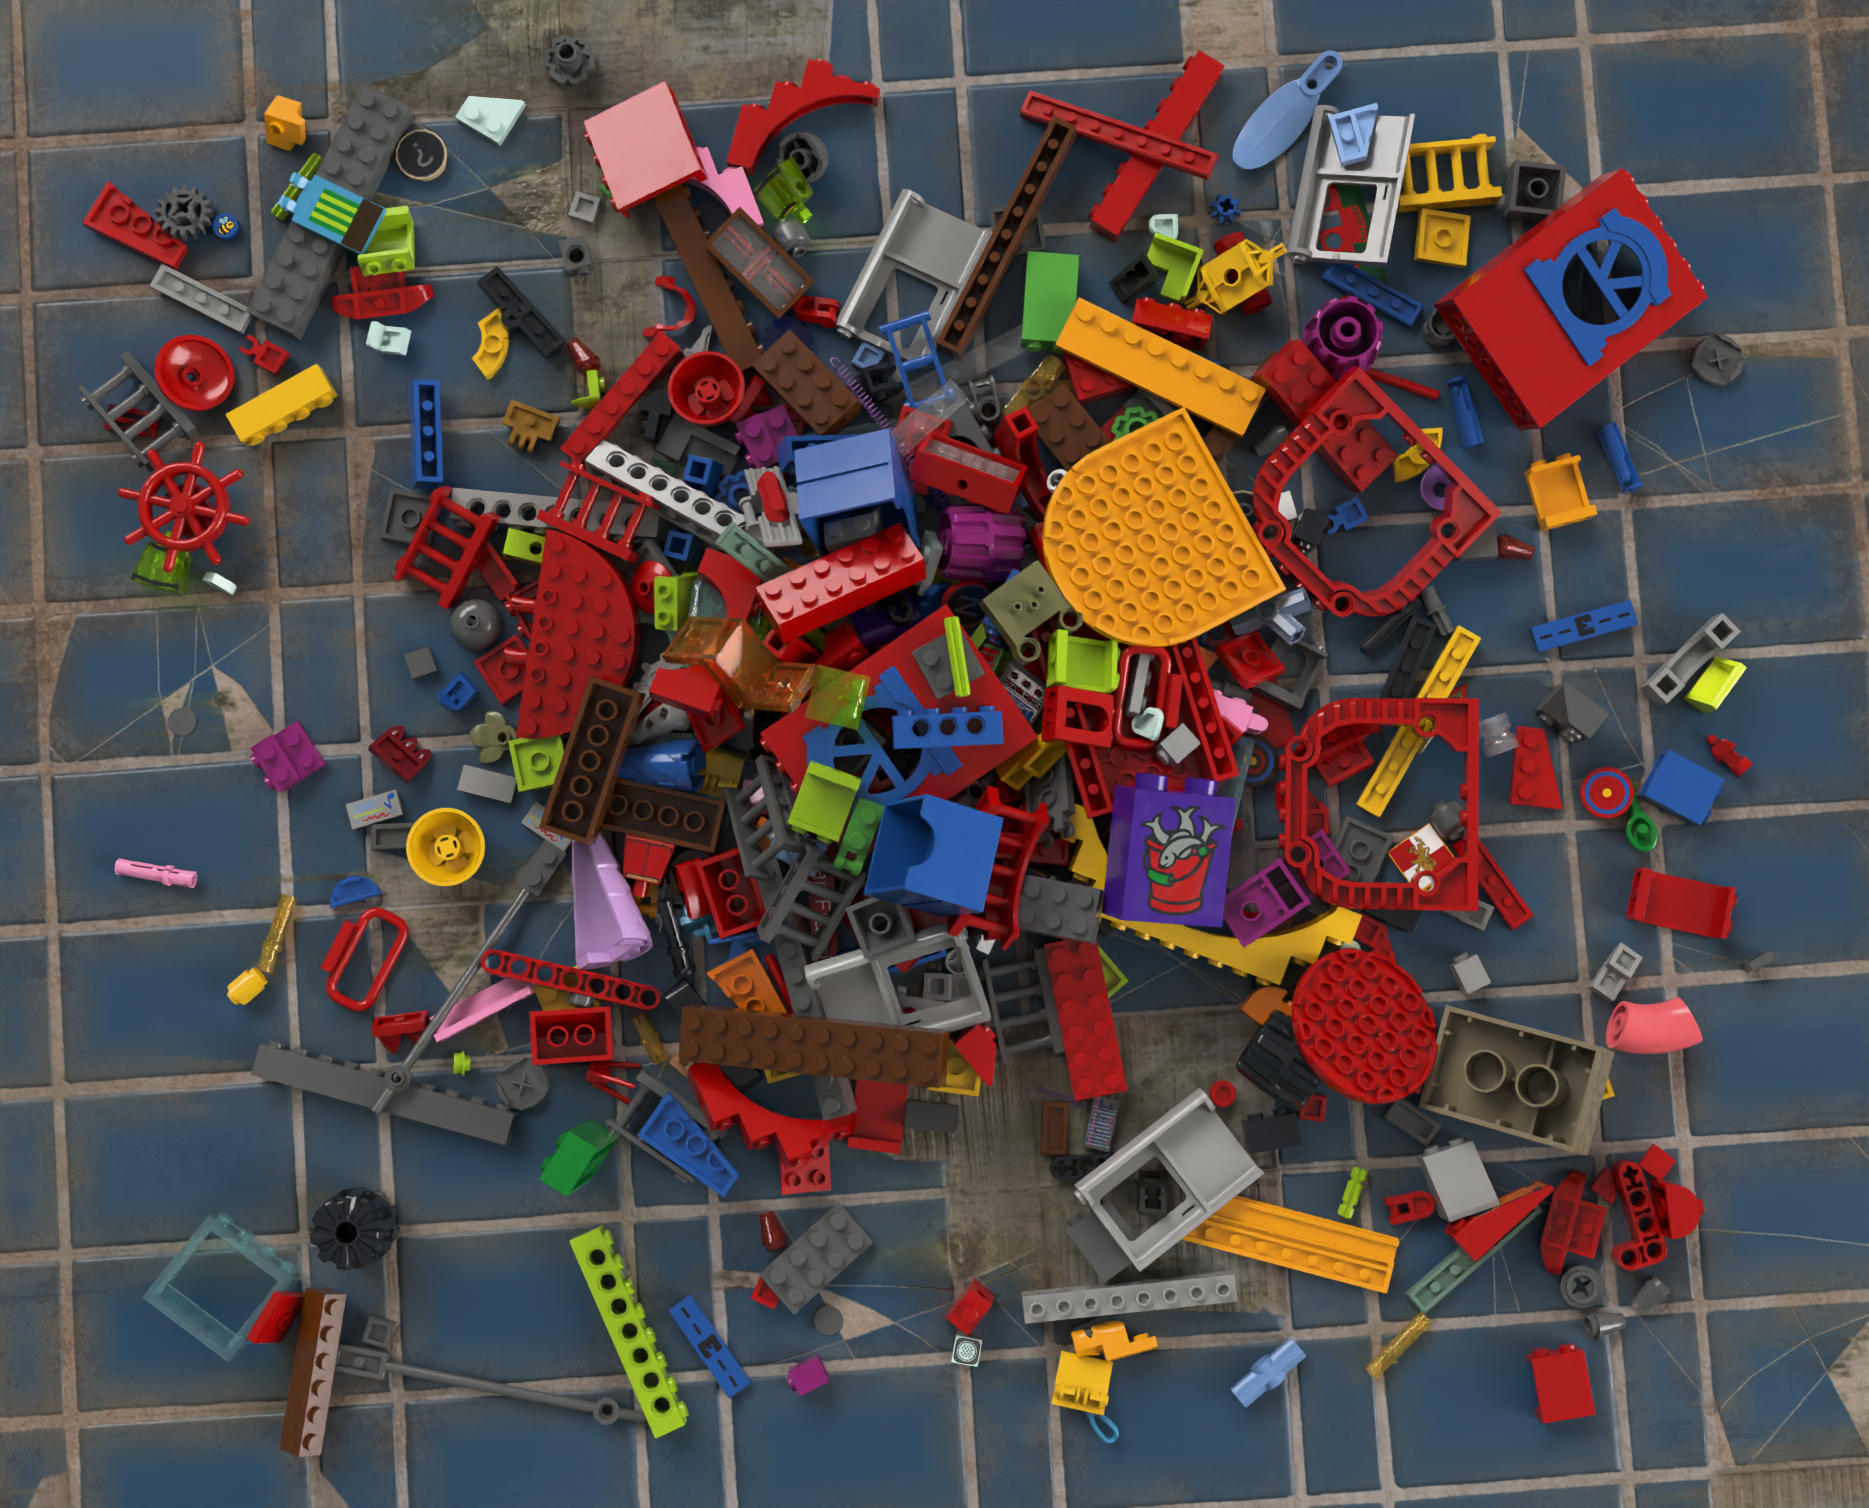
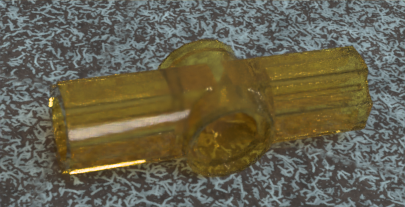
(1043, 377)

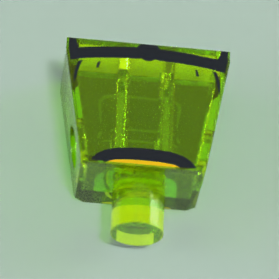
(785, 192)
(151, 573)

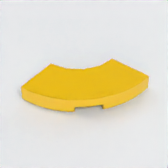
(493, 345)
(1410, 463)

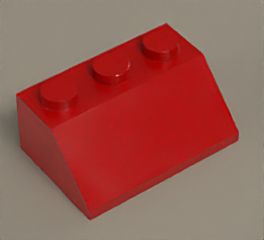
(1173, 323)
(730, 895)
(571, 1035)
(978, 1049)

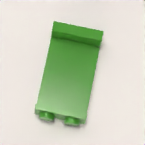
(1048, 298)

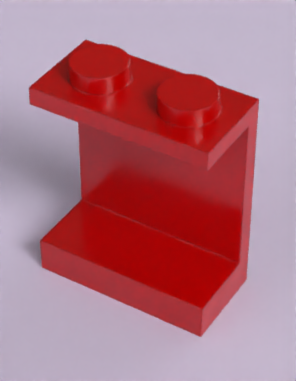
(1561, 1383)

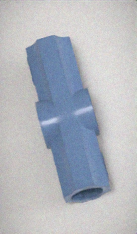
(1268, 1372)

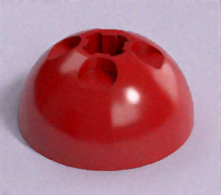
(700, 379)

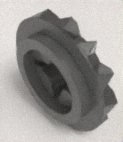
(1593, 1286)

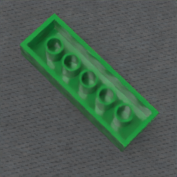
(577, 1156)

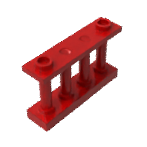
(578, 526)
(472, 547)

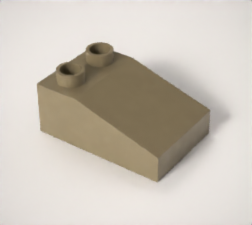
(1517, 1080)

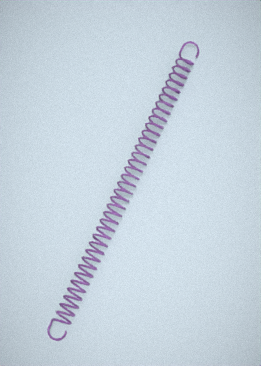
(881, 422)

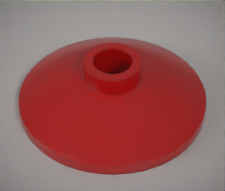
(644, 577)

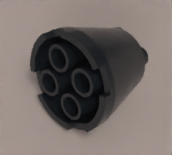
(746, 743)

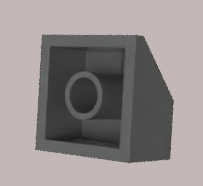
(1533, 191)
(1570, 713)

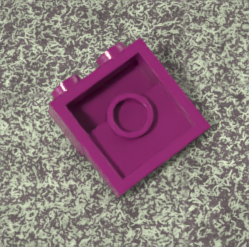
(763, 435)
(287, 757)

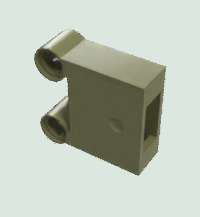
(1025, 605)

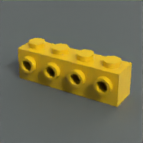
(282, 405)

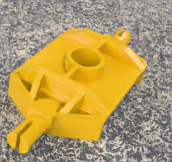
(1254, 274)

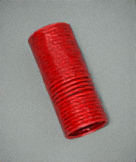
(1257, 301)

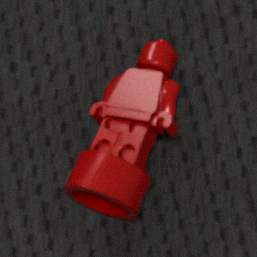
(1725, 751)

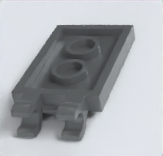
(1057, 792)

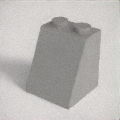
(1457, 1179)

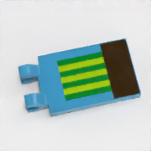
(333, 213)

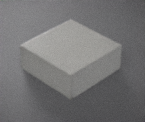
(585, 208)

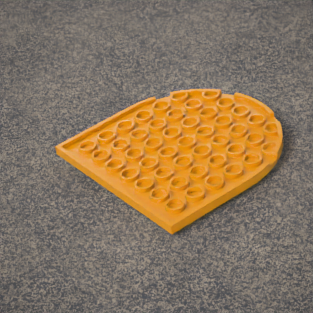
(1154, 539)

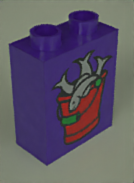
(1168, 852)

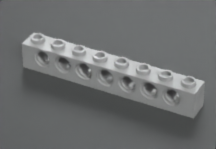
(635, 475)
(522, 503)
(1129, 1296)

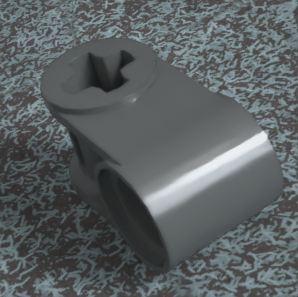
(985, 395)

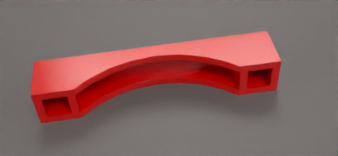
(644, 372)

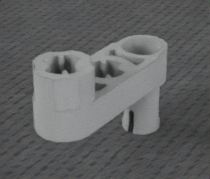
(658, 724)

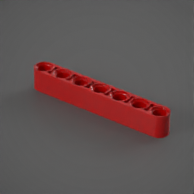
(560, 971)

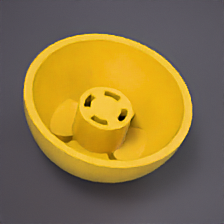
(433, 840)

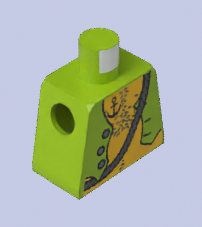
(518, 547)

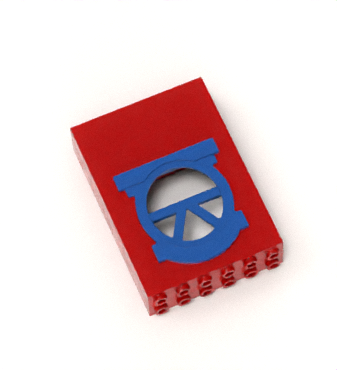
(1515, 311)
(902, 686)

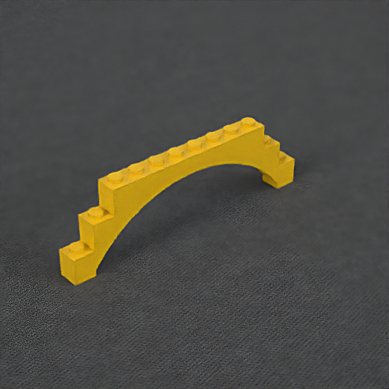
(1262, 958)

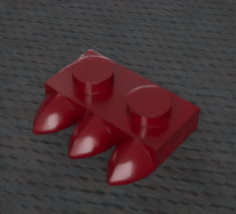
(399, 754)

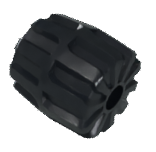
(1276, 1063)
(354, 1228)

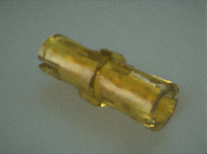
(650, 1038)

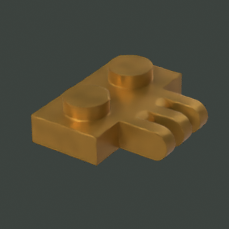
(529, 425)

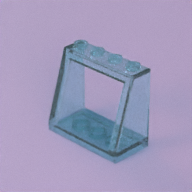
(195, 1318)

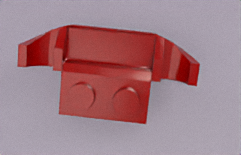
(380, 295)
(1342, 753)
(1570, 1224)

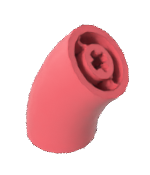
(1652, 1027)

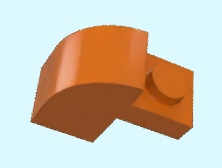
(1263, 1001)

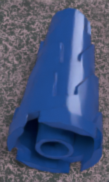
(666, 765)

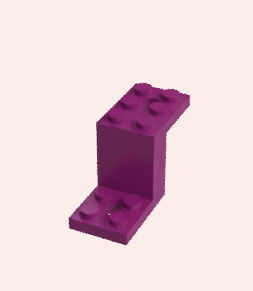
(1277, 892)

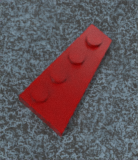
(125, 223)

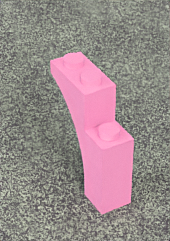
(728, 188)

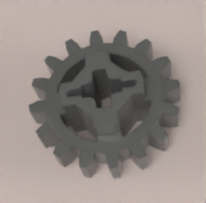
(184, 213)

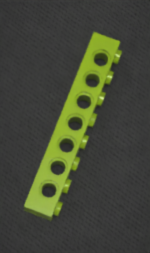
(659, 1420)

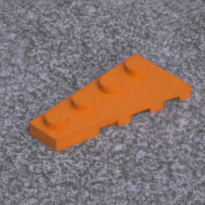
(748, 983)

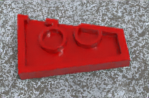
(1532, 771)

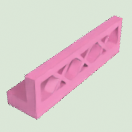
(483, 1006)

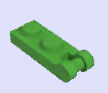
(858, 835)

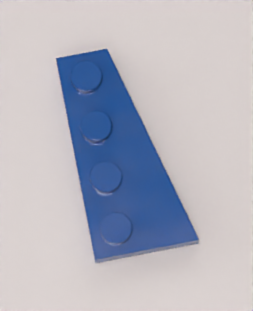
(685, 1143)

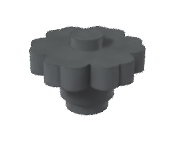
(570, 60)

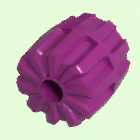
(1344, 335)
(980, 543)

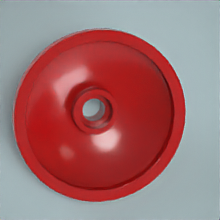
(202, 360)

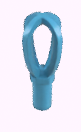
(1090, 1416)

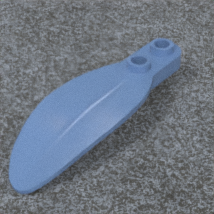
(1284, 115)

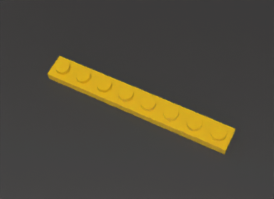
(1405, 743)

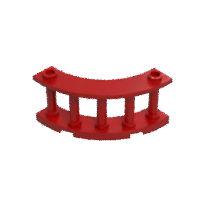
(1009, 903)

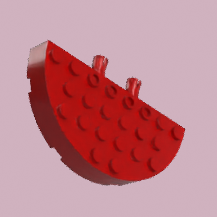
(579, 630)

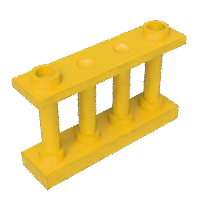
(1459, 196)

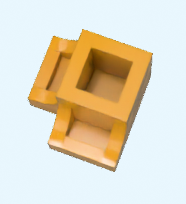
(284, 123)

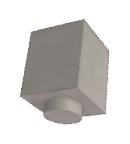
(1176, 746)
(1469, 973)

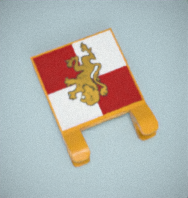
(1419, 853)

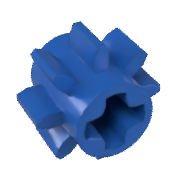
(1231, 211)

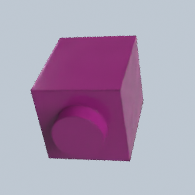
(807, 1375)

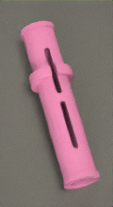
(167, 875)

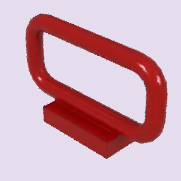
(1167, 697)
(344, 947)

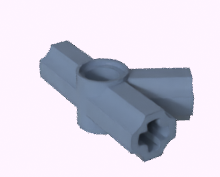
(1280, 621)

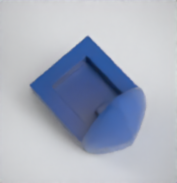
(458, 693)

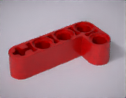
(1633, 1214)

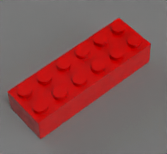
(1296, 384)
(841, 582)
(1085, 1018)

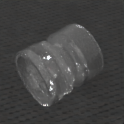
(1497, 735)

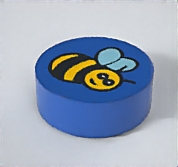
(226, 226)

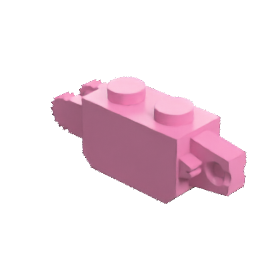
(1240, 714)

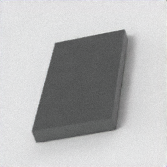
(1362, 850)

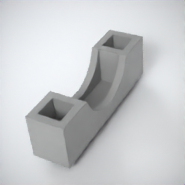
(1689, 658)

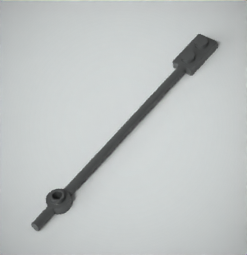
(532, 880)
(375, 1364)

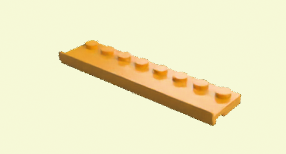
(1160, 367)
(1300, 1242)

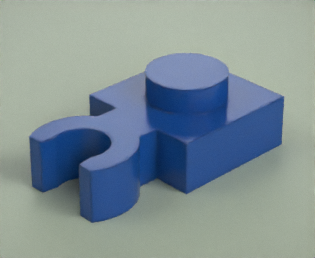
(1347, 515)

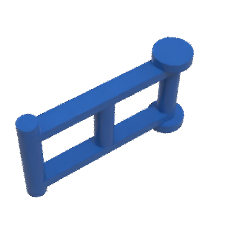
(889, 328)

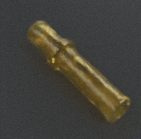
(276, 933)
(1398, 1345)

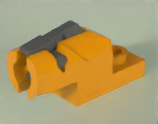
(1110, 1338)

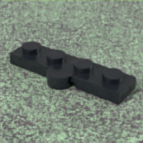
(520, 313)

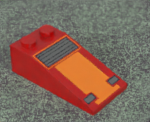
(1482, 1230)

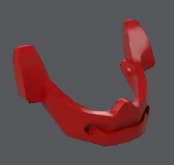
(668, 283)

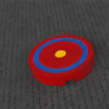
(1606, 793)

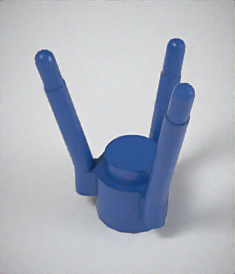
(748, 938)

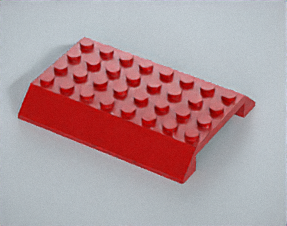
(1198, 710)

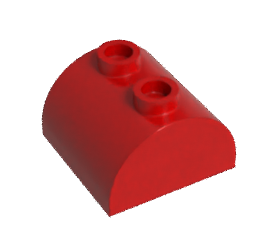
(1675, 1208)

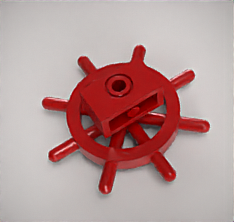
(186, 504)

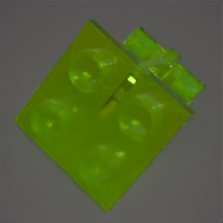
(838, 697)

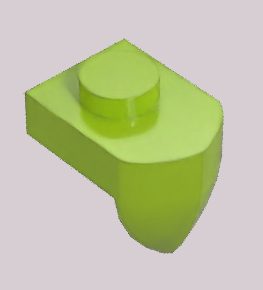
(596, 387)

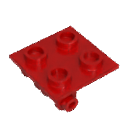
(809, 1178)

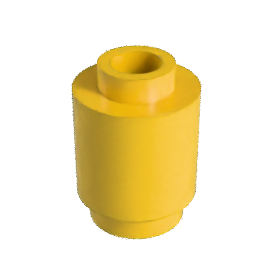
(246, 986)

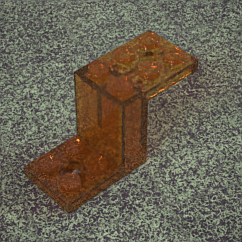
(741, 664)

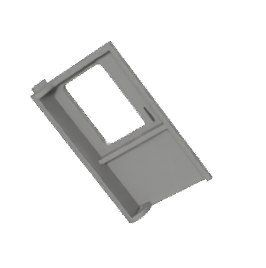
(863, 990)

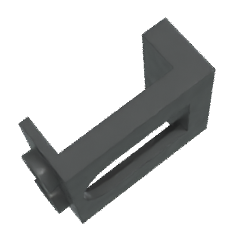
(1314, 657)

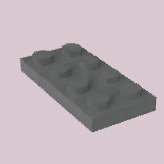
(815, 1258)

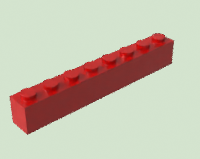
(1172, 121)

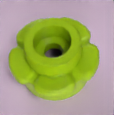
(461, 1063)

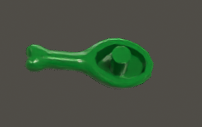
(1640, 828)

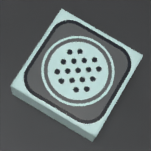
(966, 1350)

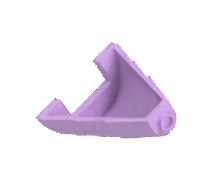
(604, 909)

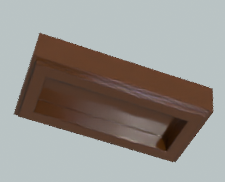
(1054, 1128)

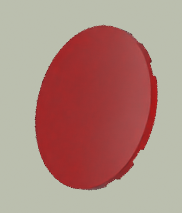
(1364, 1026)

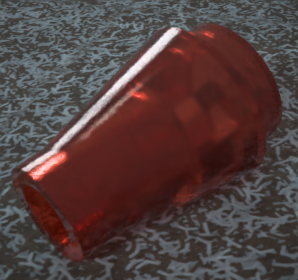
(582, 356)
(1513, 548)
(771, 1232)

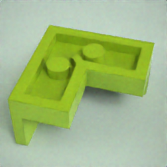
(1177, 260)

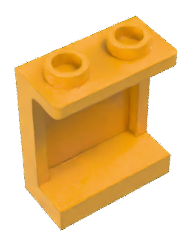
(1558, 492)

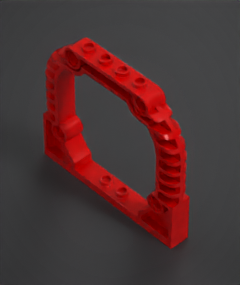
(1465, 506)
(1457, 726)

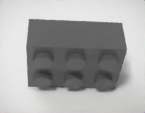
(1060, 909)

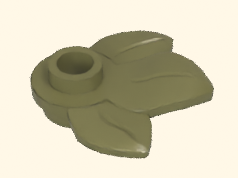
(490, 737)

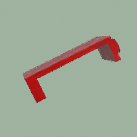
(1681, 904)
(879, 1116)

